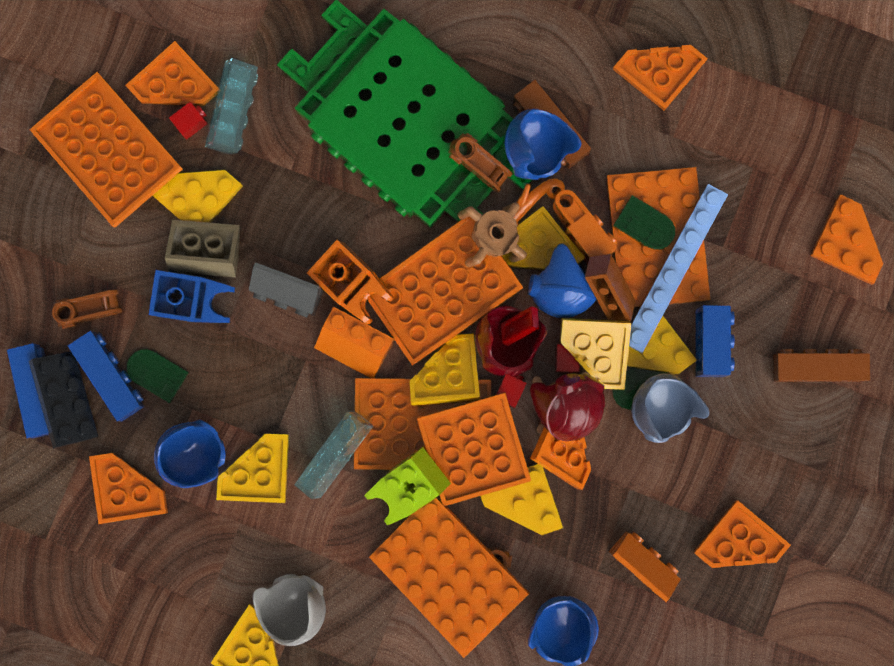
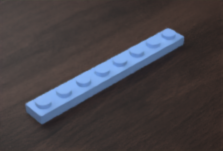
(675, 267)

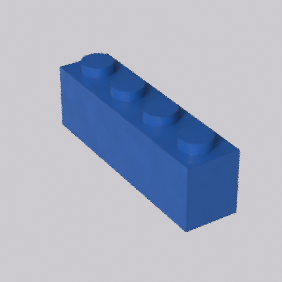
(106, 376)
(26, 391)

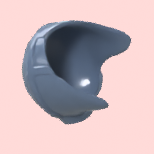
(665, 407)

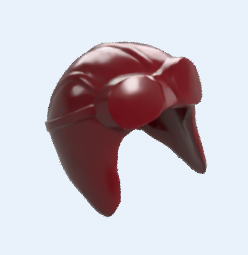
(505, 359)
(570, 406)

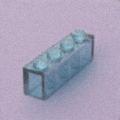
(232, 106)
(333, 455)

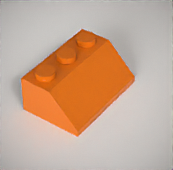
(353, 343)
(646, 565)

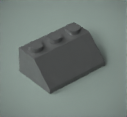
(285, 290)

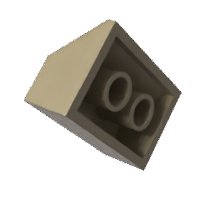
(203, 248)

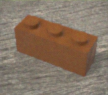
(610, 288)

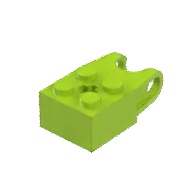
(409, 486)

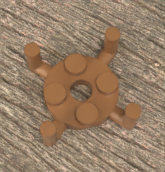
(483, 236)

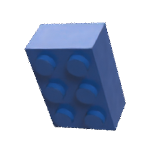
(714, 341)

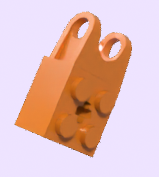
(583, 227)
(356, 283)

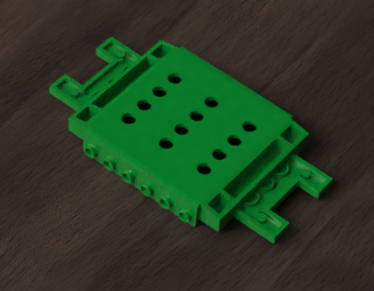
(349, 65)

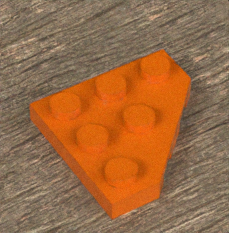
(660, 71)
(173, 80)
(848, 242)
(563, 458)
(123, 491)
(741, 540)

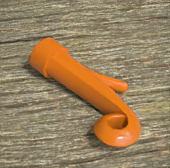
(527, 200)

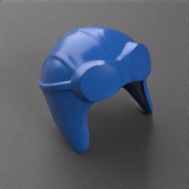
(538, 143)
(561, 286)
(189, 454)
(564, 631)

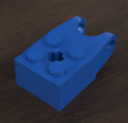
(195, 300)

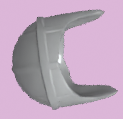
(290, 609)

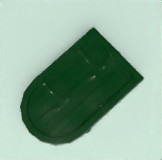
(645, 224)
(156, 374)
(634, 379)

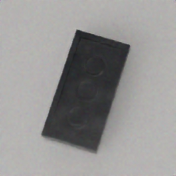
(63, 399)

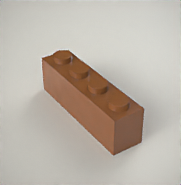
(536, 98)
(821, 366)

